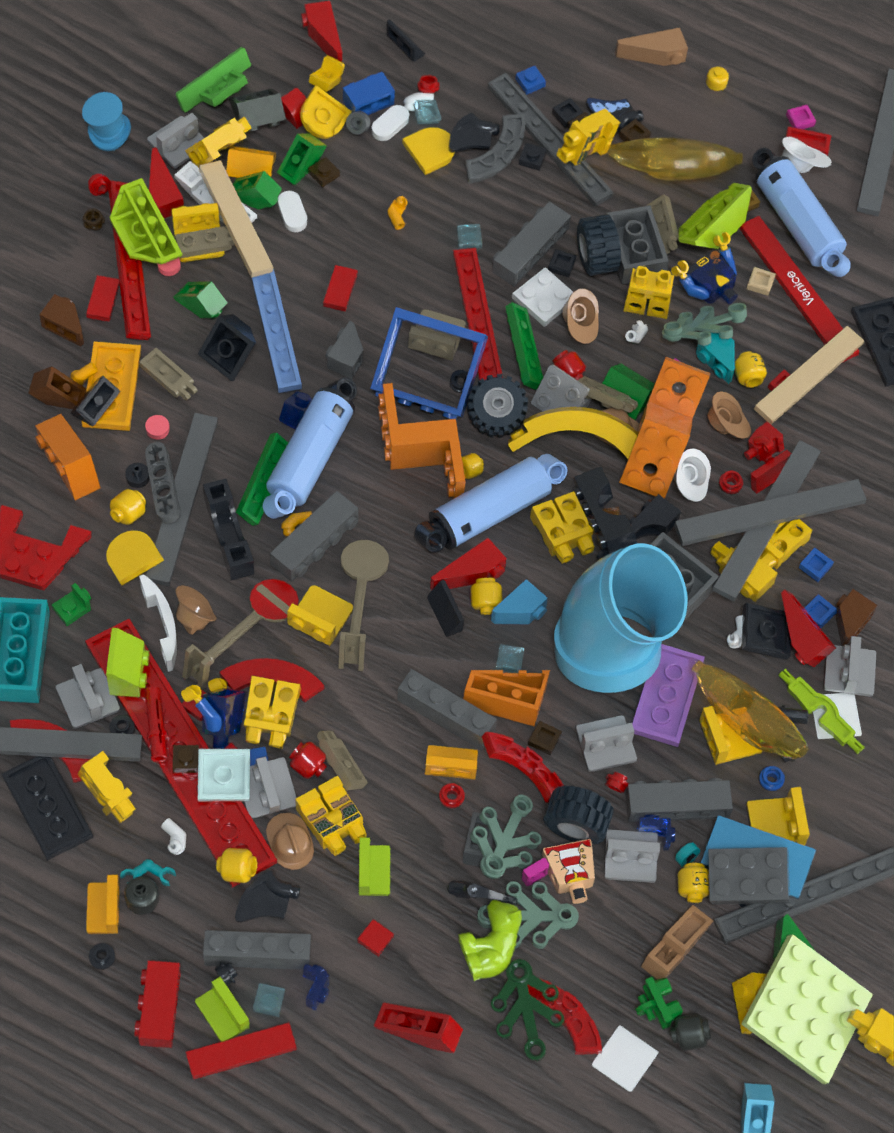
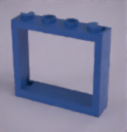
(407, 399)

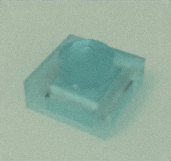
(427, 111)
(469, 236)
(510, 658)
(269, 1000)

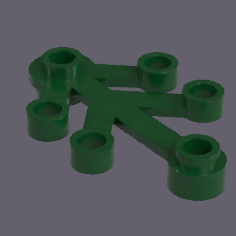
(526, 1004)

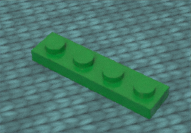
(524, 345)
(251, 504)

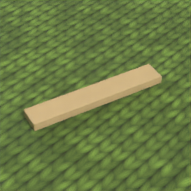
(236, 219)
(809, 375)

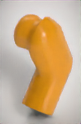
(396, 210)
(84, 373)
(293, 520)

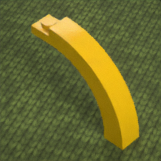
(578, 419)

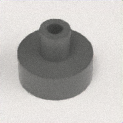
(358, 122)

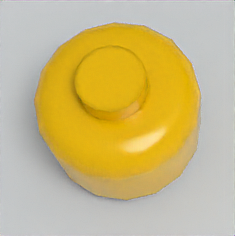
(717, 78)
(472, 465)

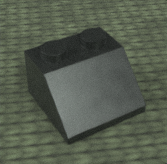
(259, 108)

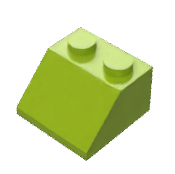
(126, 664)

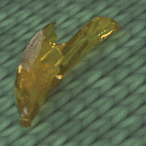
(675, 157)
(750, 712)

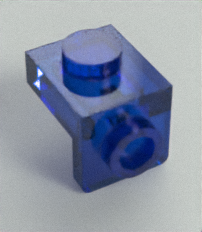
(294, 409)
(661, 826)
(318, 991)

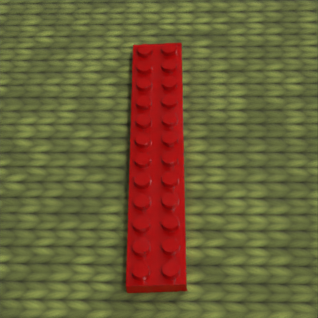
(218, 822)

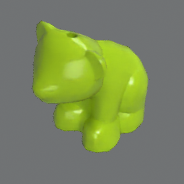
(493, 953)

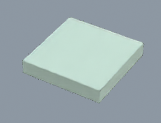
(224, 775)

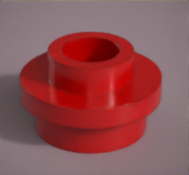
(428, 84)
(98, 184)
(731, 476)
(617, 782)
(455, 789)

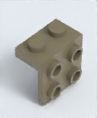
(432, 341)

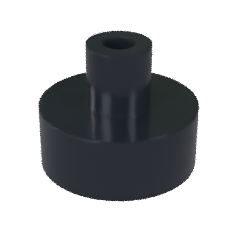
(137, 475)

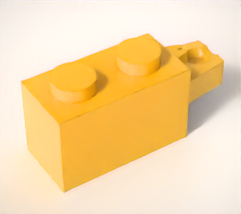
(760, 579)
(875, 1031)

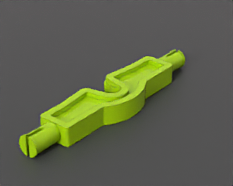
(831, 720)

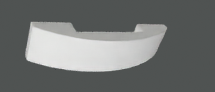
(193, 183)
(154, 597)

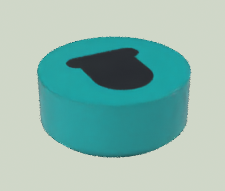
(687, 854)

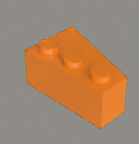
(68, 455)
(507, 694)

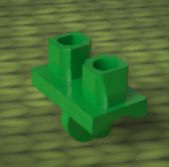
(654, 992)

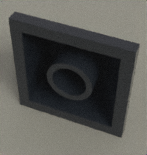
(228, 345)

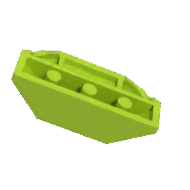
(717, 215)
(142, 225)

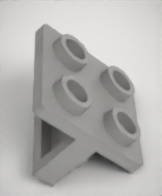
(176, 138)
(560, 390)
(851, 669)
(87, 697)
(607, 743)
(270, 788)
(631, 856)

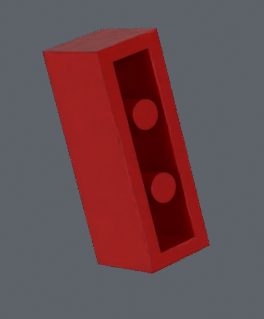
(158, 1004)

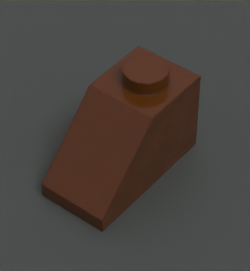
(62, 319)
(56, 388)
(853, 615)

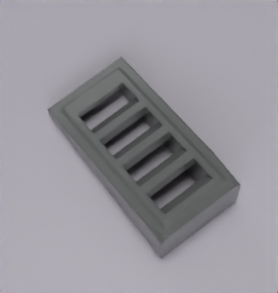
(472, 853)

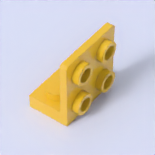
(722, 740)
(781, 816)

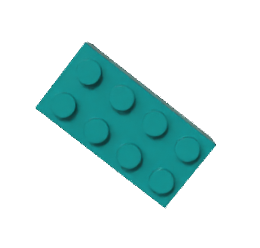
(22, 648)

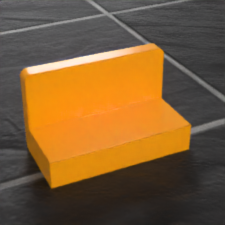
(249, 161)
(451, 762)
(103, 906)

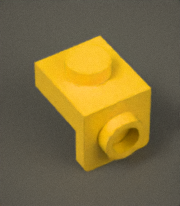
(328, 75)

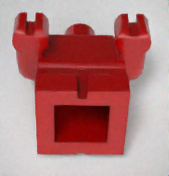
(764, 443)

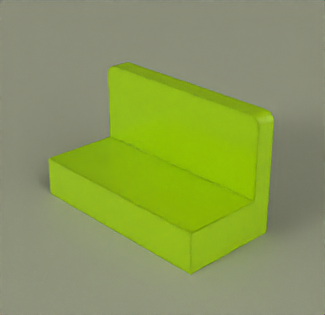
(374, 869)
(222, 1011)

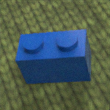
(369, 94)

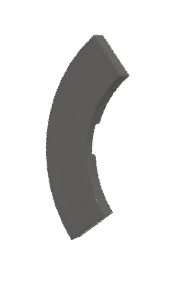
(502, 153)

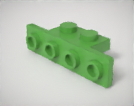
(217, 82)

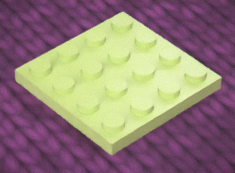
(806, 1009)

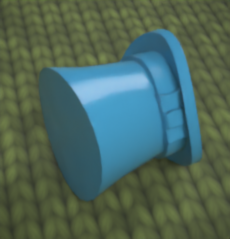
(107, 124)

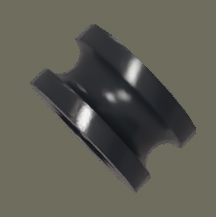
(454, 380)

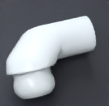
(409, 100)
(638, 332)
(735, 640)
(177, 836)

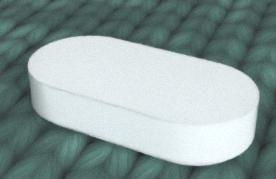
(390, 123)
(292, 211)

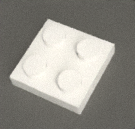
(543, 296)

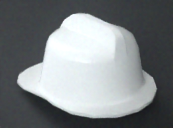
(803, 156)
(693, 475)

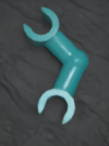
(149, 865)

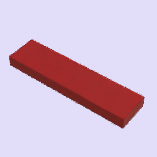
(241, 1051)

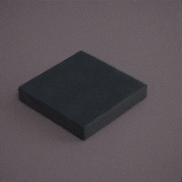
(765, 631)

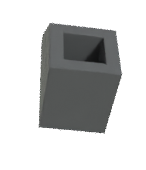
(347, 352)

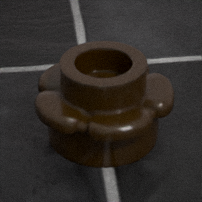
(89, 216)

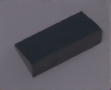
(403, 41)
(95, 401)
(446, 609)

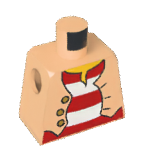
(571, 868)

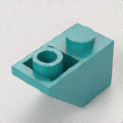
(719, 356)

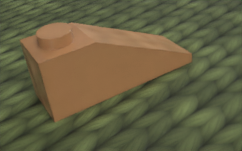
(655, 48)

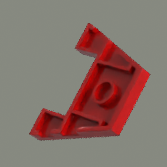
(30, 559)

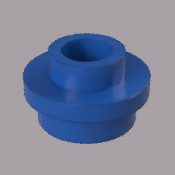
(771, 771)

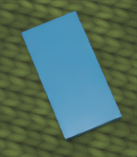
(733, 834)

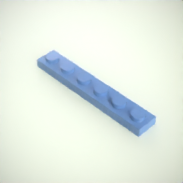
(276, 332)

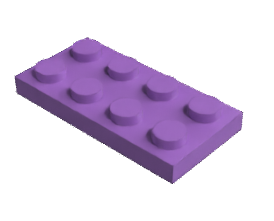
(667, 697)

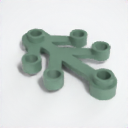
(704, 322)
(504, 841)
(534, 915)

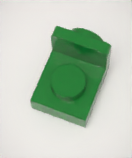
(73, 605)

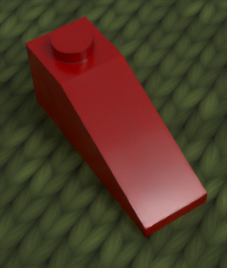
(322, 28)
(163, 187)
(480, 562)
(805, 634)
(420, 1026)

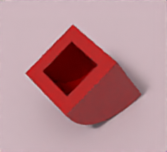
(292, 106)

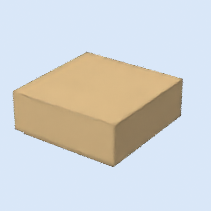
(761, 281)

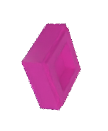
(801, 117)
(535, 872)

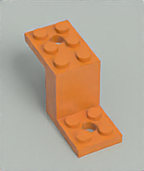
(664, 427)
(421, 443)

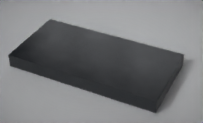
(876, 326)
(47, 806)

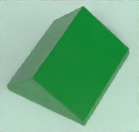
(632, 384)

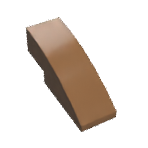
(677, 943)

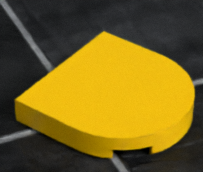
(323, 114)
(429, 148)
(132, 555)

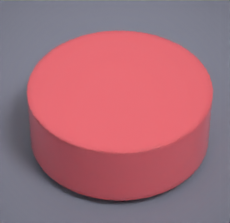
(170, 268)
(157, 427)

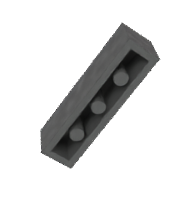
(531, 243)
(314, 536)
(445, 708)
(679, 799)
(257, 949)

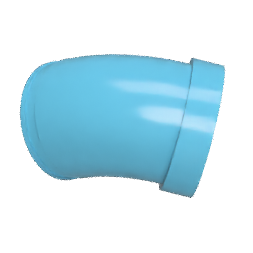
(593, 639)

